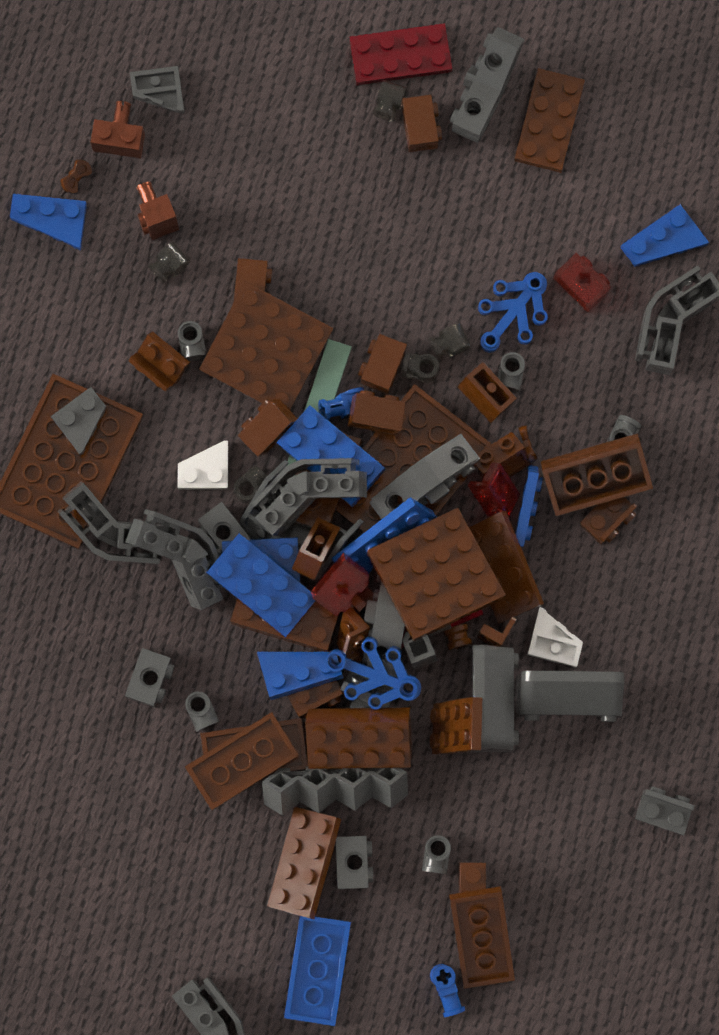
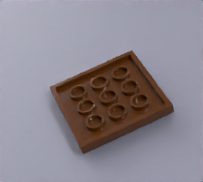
(265, 347)
(436, 574)

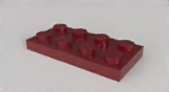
(400, 54)

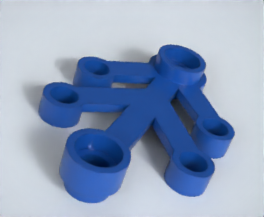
(515, 308)
(377, 675)

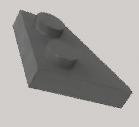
(159, 88)
(80, 418)

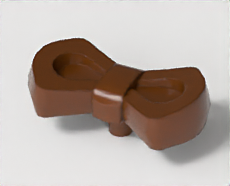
(80, 169)
(527, 443)

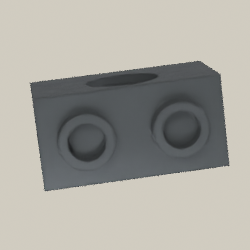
(219, 518)
(146, 663)
(351, 846)

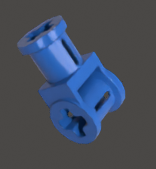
(338, 406)
(447, 990)

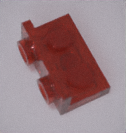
(496, 491)

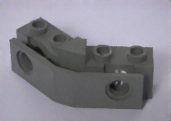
(486, 84)
(672, 316)
(428, 477)
(302, 489)
(102, 526)
(187, 555)
(387, 626)
(200, 1011)

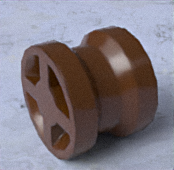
(457, 637)

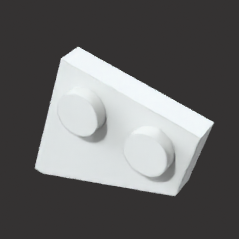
(205, 469)
(553, 641)

